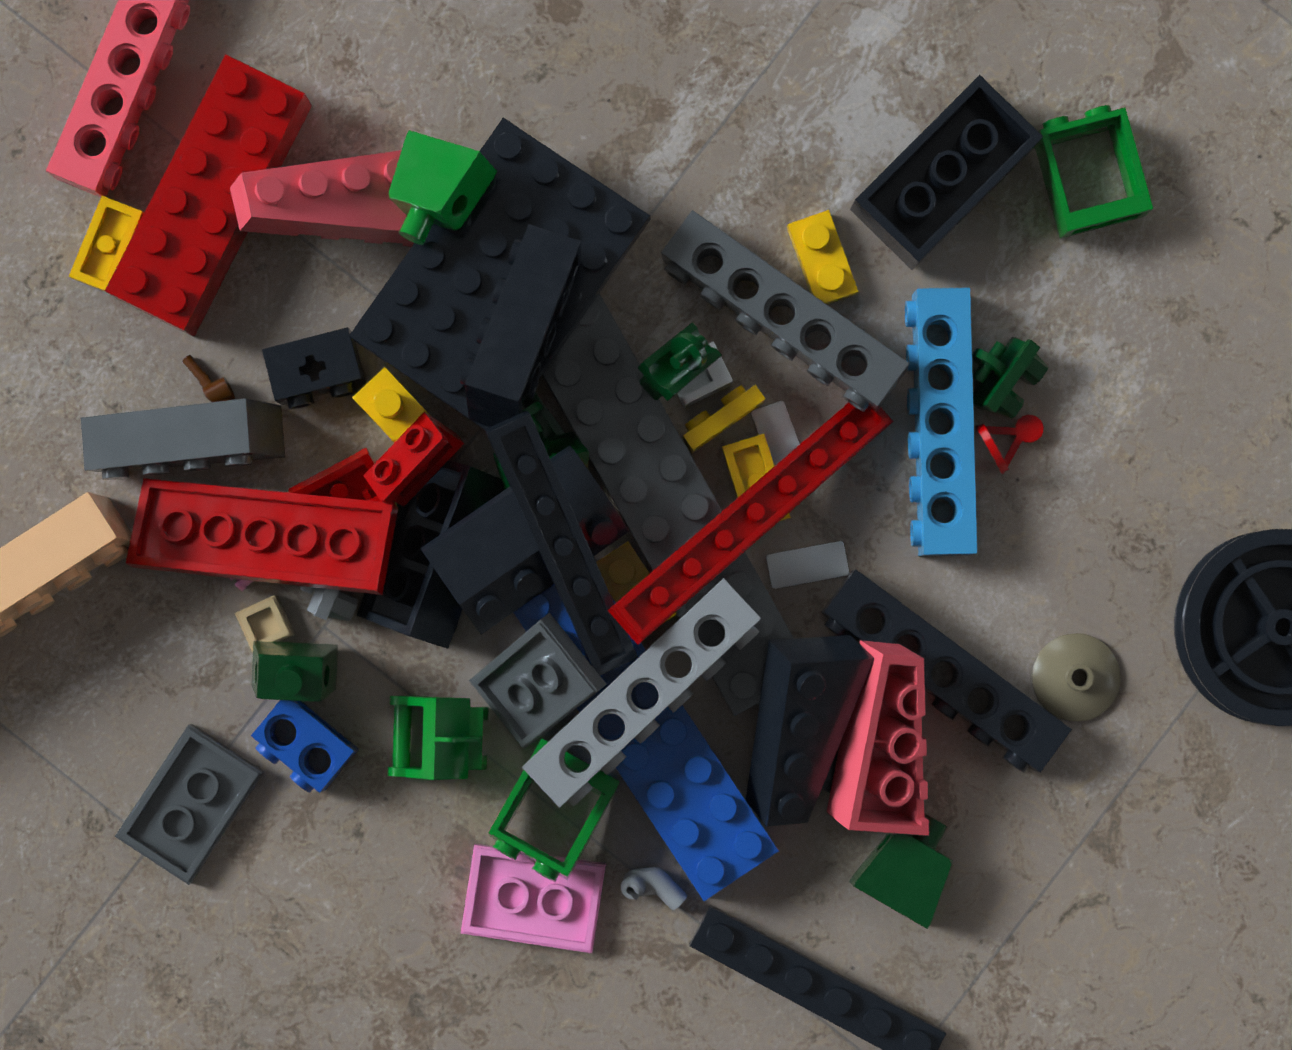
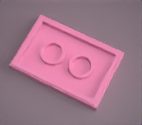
(522, 906)

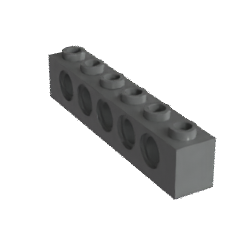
(700, 239)

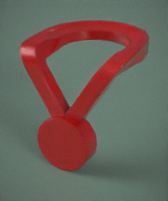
(1027, 429)

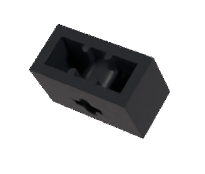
(290, 361)

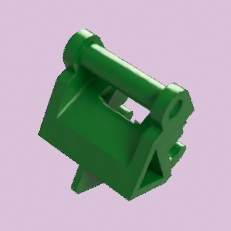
(449, 737)

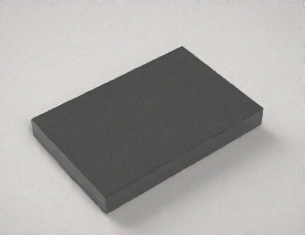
(537, 681)
(189, 804)

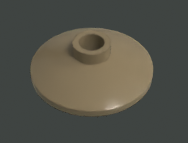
(1054, 672)

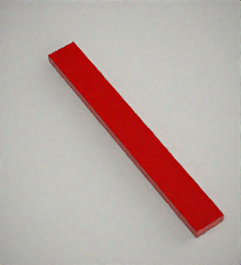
(746, 520)

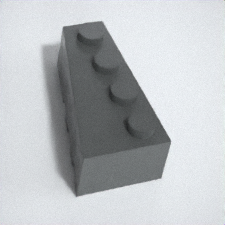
(182, 436)

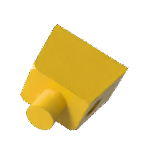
(389, 404)

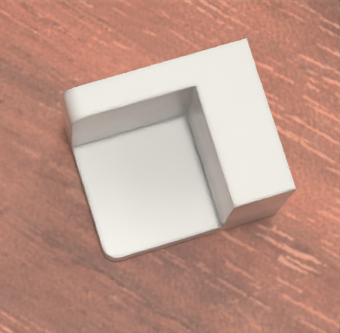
(707, 383)

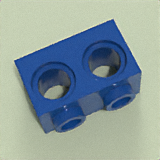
(310, 733)

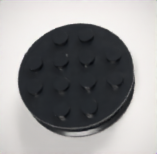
(1238, 627)

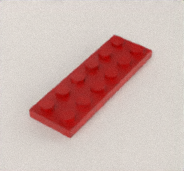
(262, 535)

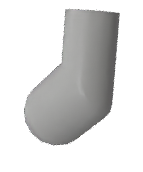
(652, 882)

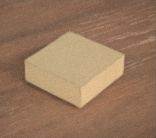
(265, 622)

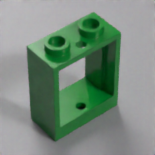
(1097, 120)
(546, 865)

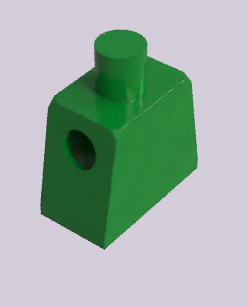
(437, 184)

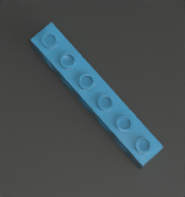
(953, 312)

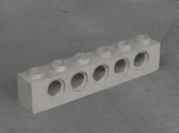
(549, 764)

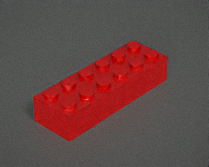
(191, 220)

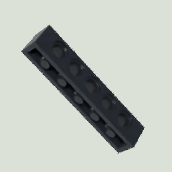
(1042, 730)

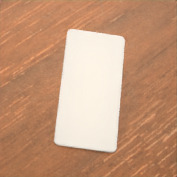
(778, 429)
(807, 565)

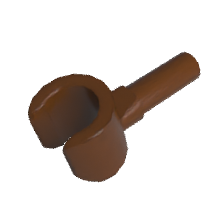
(214, 391)

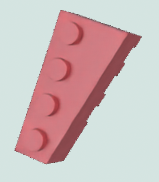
(323, 200)
(882, 750)

